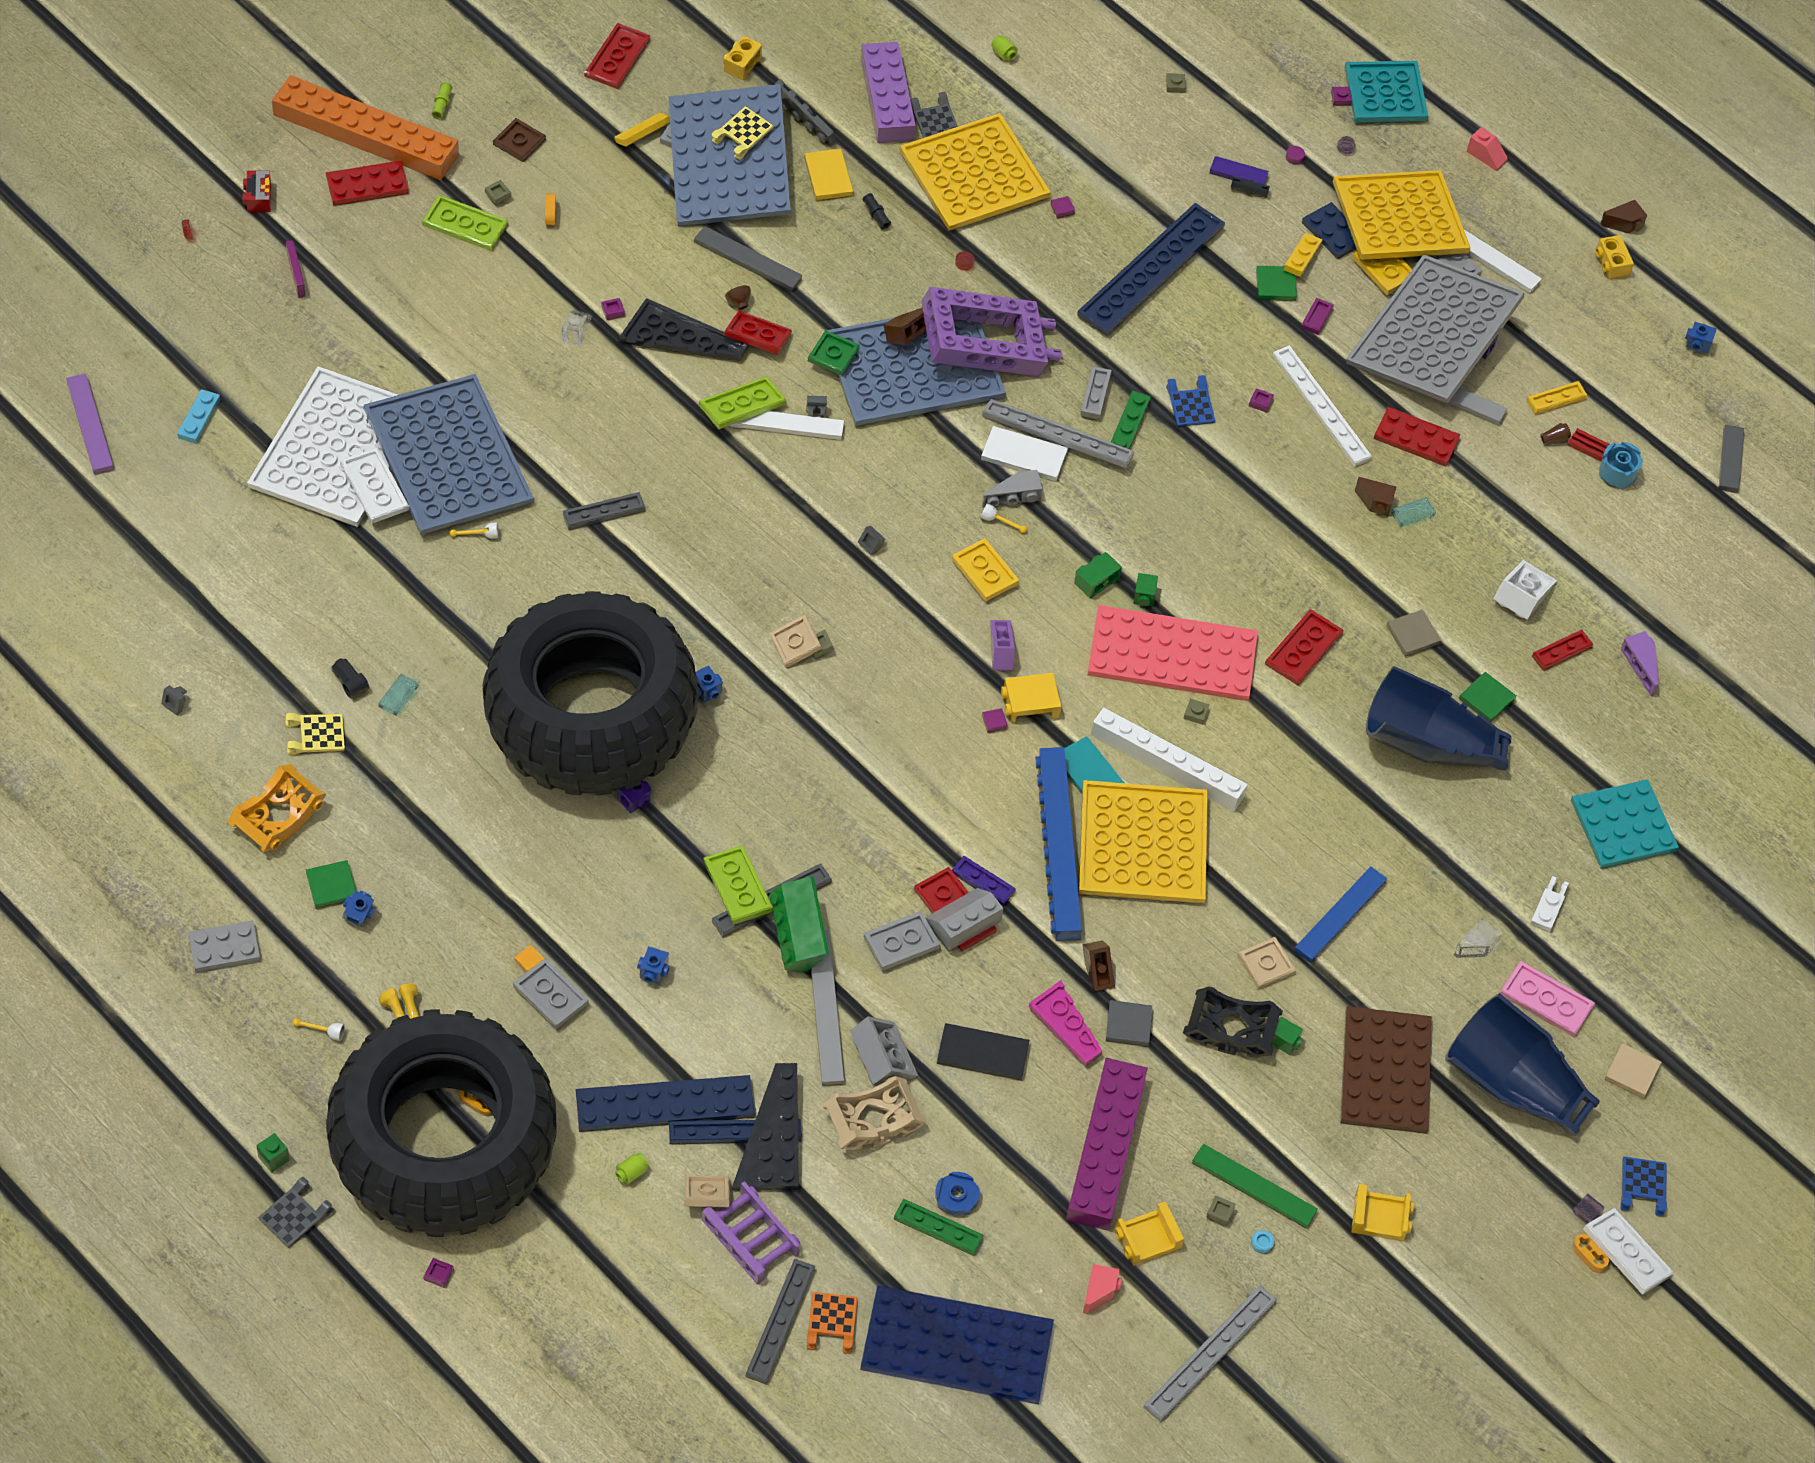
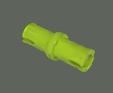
(441, 100)

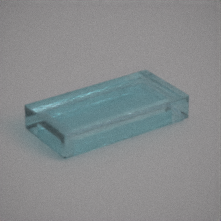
(1413, 512)
(398, 694)

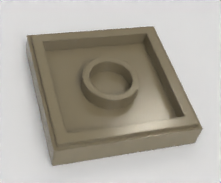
(1413, 632)

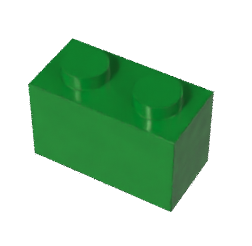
(1097, 574)

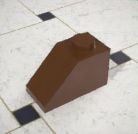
(1625, 218)
(1375, 495)
(1099, 965)

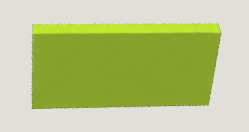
(465, 222)
(742, 402)
(738, 884)

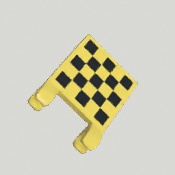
(745, 129)
(318, 733)

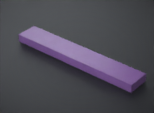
(89, 423)

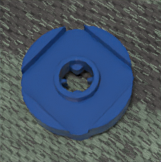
(957, 1205)

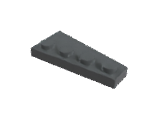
(804, 113)

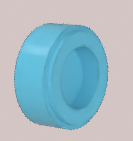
(1262, 1242)

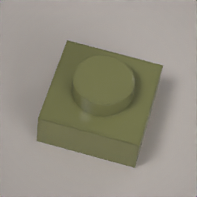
(1175, 82)
(497, 192)
(825, 643)
(1196, 711)
(1221, 1210)

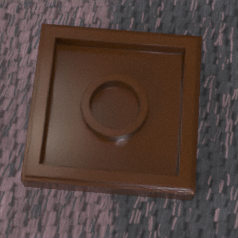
(519, 140)

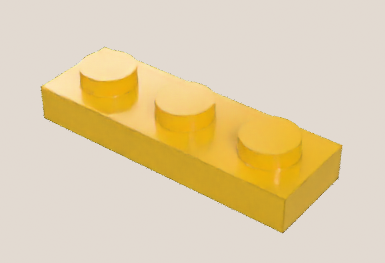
(1302, 254)

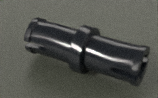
(1250, 186)
(876, 211)

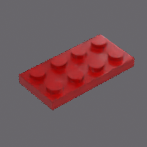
(366, 183)
(1417, 436)

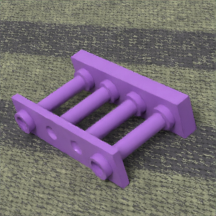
(742, 1251)

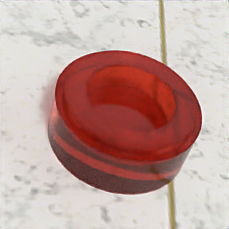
(187, 229)
(964, 260)

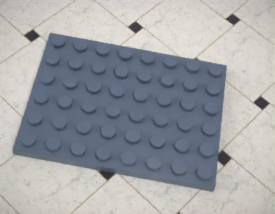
(707, 175)
(903, 381)
(448, 454)

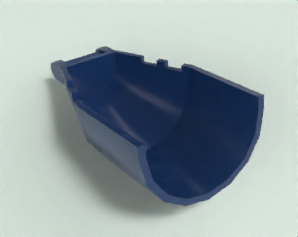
(1432, 725)
(1519, 1065)

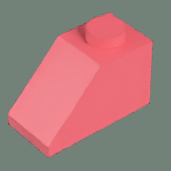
(1487, 149)
(1101, 1287)

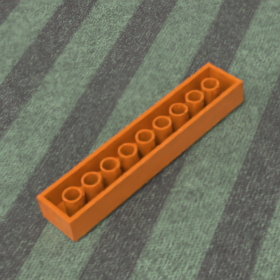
(365, 127)

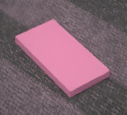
(1547, 998)

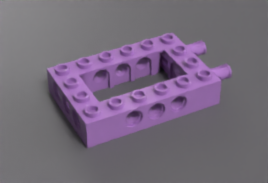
(1025, 357)

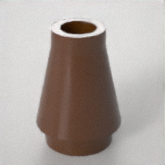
(1556, 434)

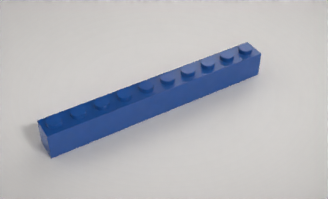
(1060, 846)

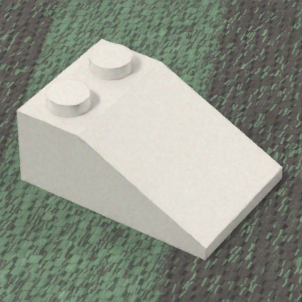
(1524, 589)

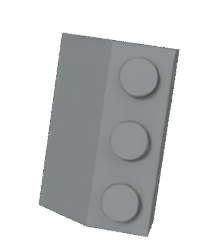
(965, 917)
(882, 1050)

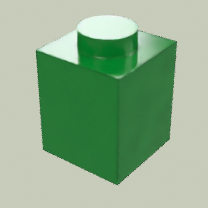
(1145, 589)
(1287, 1036)
(272, 1152)

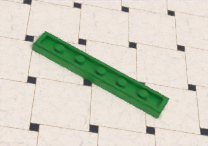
(1254, 1185)

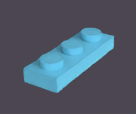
(198, 416)

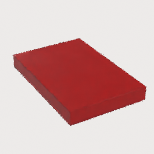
(758, 332)

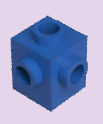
(1700, 337)
(708, 684)
(356, 914)
(654, 965)

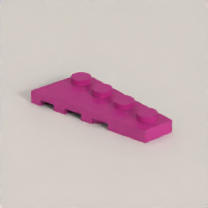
(1060, 1015)

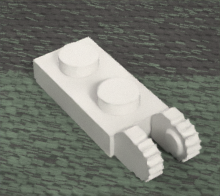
(1549, 906)

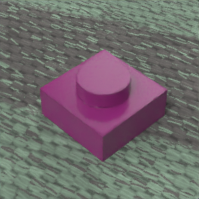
(1341, 96)

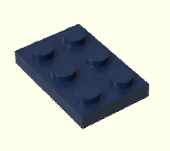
(1331, 226)

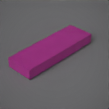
(295, 269)

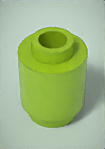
(1004, 48)
(631, 1168)

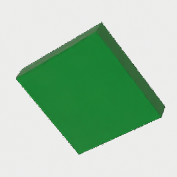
(1275, 283)
(833, 353)
(1487, 697)
(330, 883)

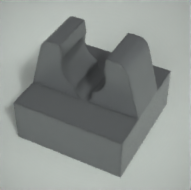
(816, 404)
(871, 540)
(174, 698)

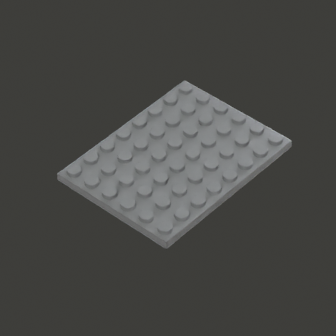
(1435, 328)

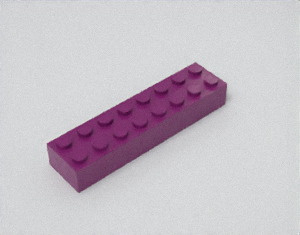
(1107, 1144)

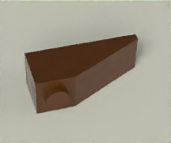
(905, 327)

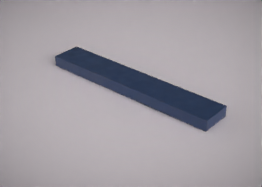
(713, 1131)

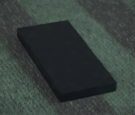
(983, 1051)

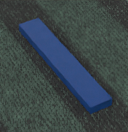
(1340, 914)

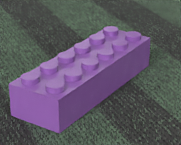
(887, 92)

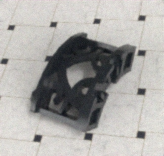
(1227, 1006)

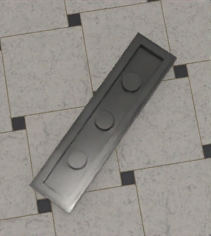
(1731, 458)
(603, 511)

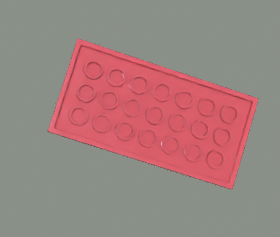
(1173, 652)

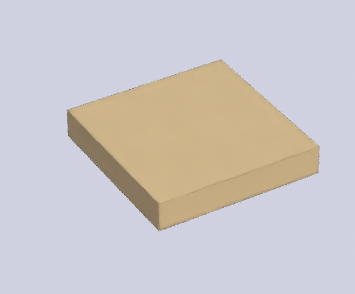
(796, 641)
(1266, 963)
(1632, 1070)
(706, 1191)

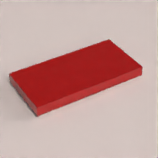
(617, 56)
(1304, 647)
(942, 890)

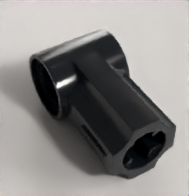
(351, 681)

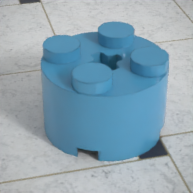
(1620, 464)

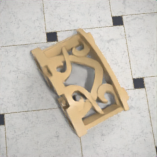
(852, 1136)

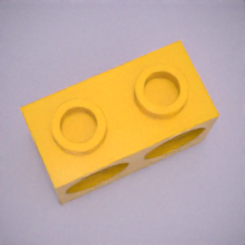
(742, 57)
(1614, 257)

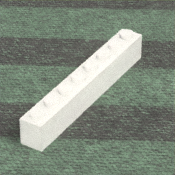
(1168, 759)

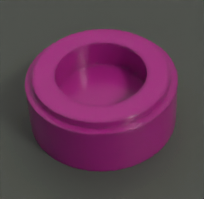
(1295, 154)

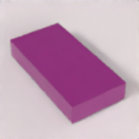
(1317, 316)

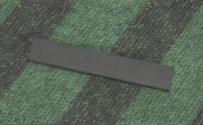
(748, 258)
(724, 924)
(780, 1321)

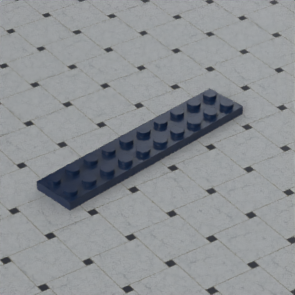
(1150, 269)

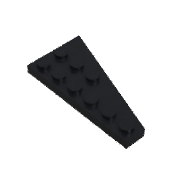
(670, 330)
(772, 1148)

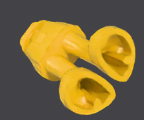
(407, 992)

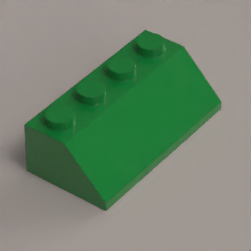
(799, 924)

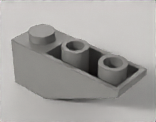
(1018, 488)

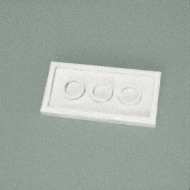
(1024, 453)
(374, 485)
(1628, 1251)

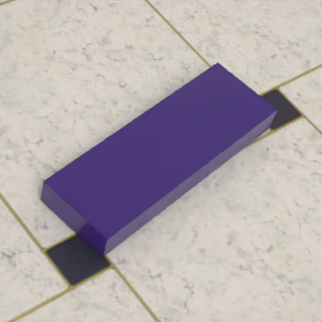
(1228, 169)
(983, 879)

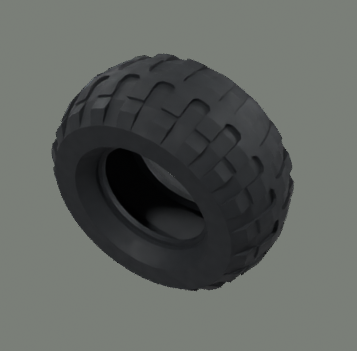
(582, 637)
(453, 1190)

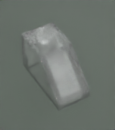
(575, 327)
(1479, 941)

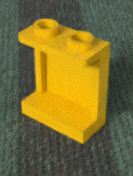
(1031, 696)
(1381, 1214)
(1149, 1235)

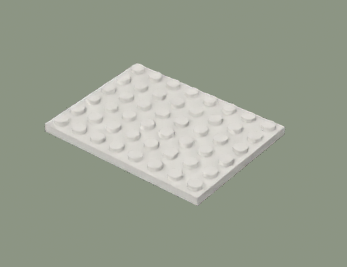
(315, 436)

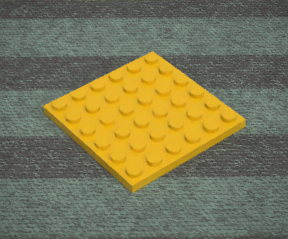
(974, 171)
(1401, 214)
(1143, 841)

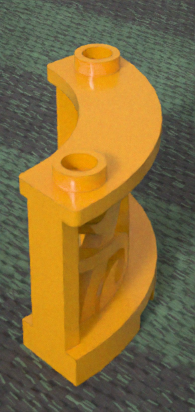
(248, 821)

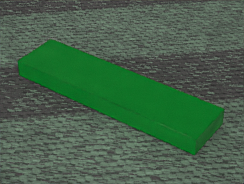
(938, 1227)

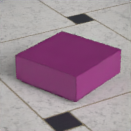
(1062, 206)
(613, 309)
(1261, 400)
(994, 720)
(438, 1273)

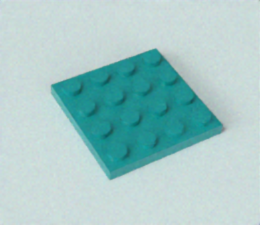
(1386, 91)
(1624, 824)

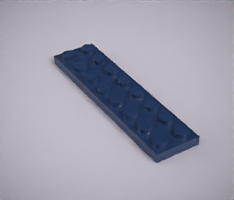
(664, 1102)

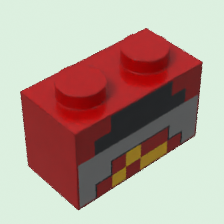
(257, 191)

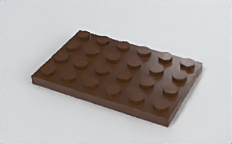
(1386, 1069)

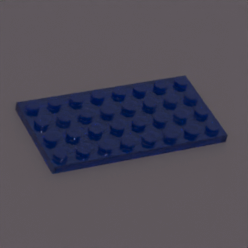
(957, 1344)

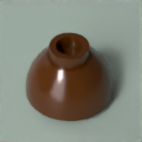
(739, 296)

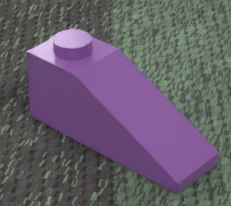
(1002, 645)
(1641, 655)

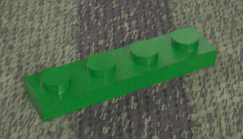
(1131, 419)

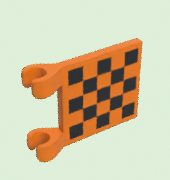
(833, 1317)

